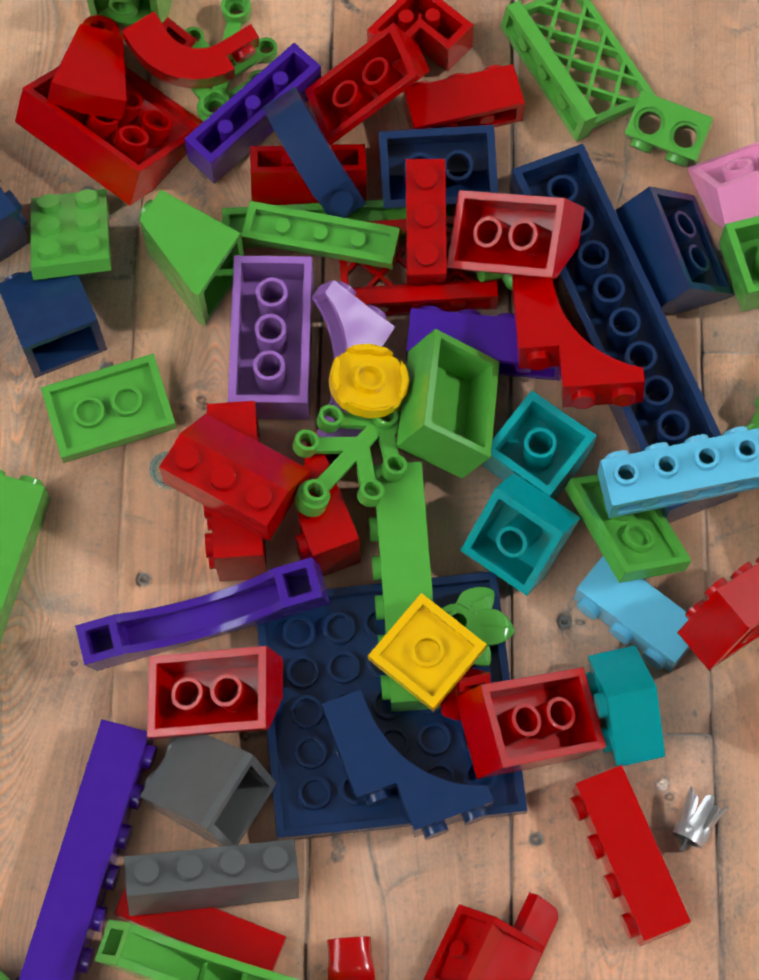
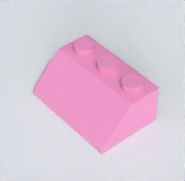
(729, 184)

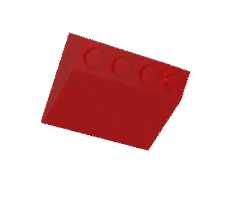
(122, 154)

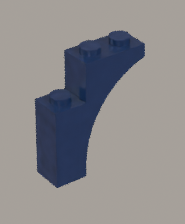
(379, 769)

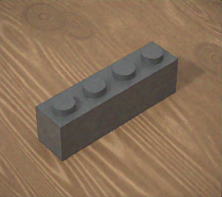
(211, 877)

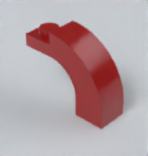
(187, 65)

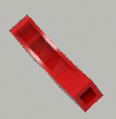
(550, 340)

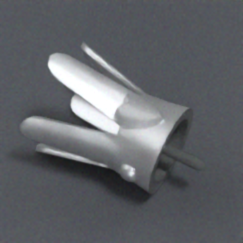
(696, 826)

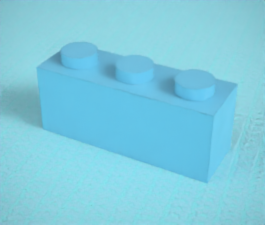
(635, 615)

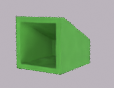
(191, 252)

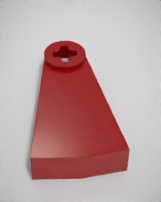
(92, 71)

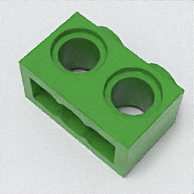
(673, 119)

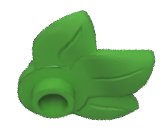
(476, 614)

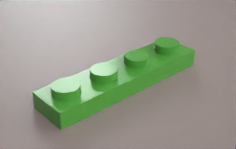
(321, 235)

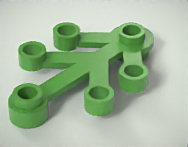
(219, 94)
(352, 451)

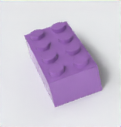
(272, 335)

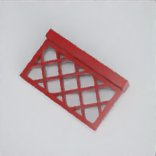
(401, 298)

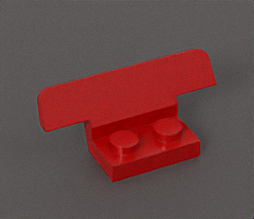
(489, 948)

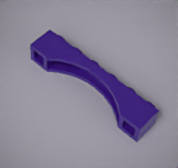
(164, 628)

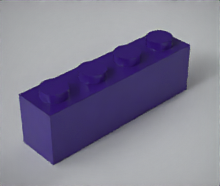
(242, 121)
(485, 333)

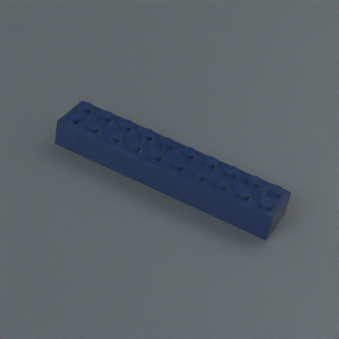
(619, 313)

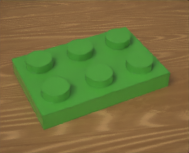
(70, 234)
(108, 408)
(632, 544)

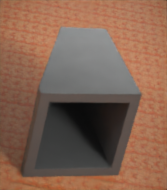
(209, 788)

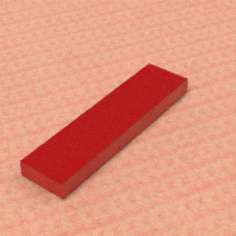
(214, 932)

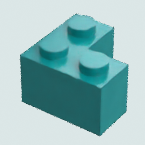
(628, 704)

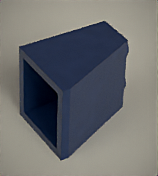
(52, 320)

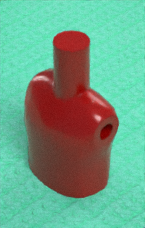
(350, 958)

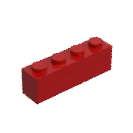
(629, 855)

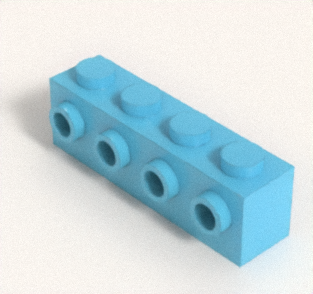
(680, 472)

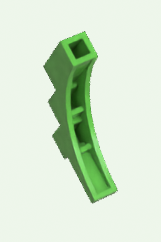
(164, 958)

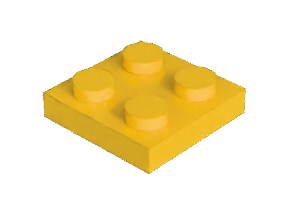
(427, 652)

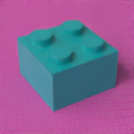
(540, 446)
(520, 533)

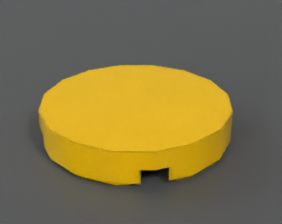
(368, 381)

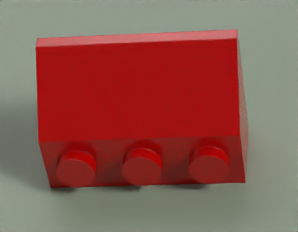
(365, 82)
(514, 234)
(233, 475)
(213, 692)

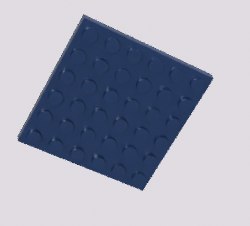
(328, 658)

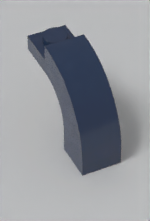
(313, 154)

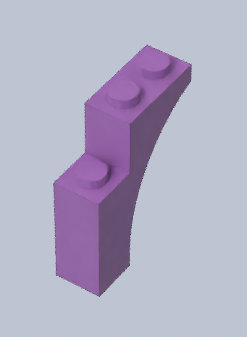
(349, 324)

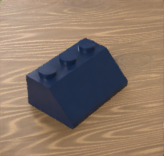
(467, 155)
(675, 249)

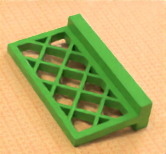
(549, 69)

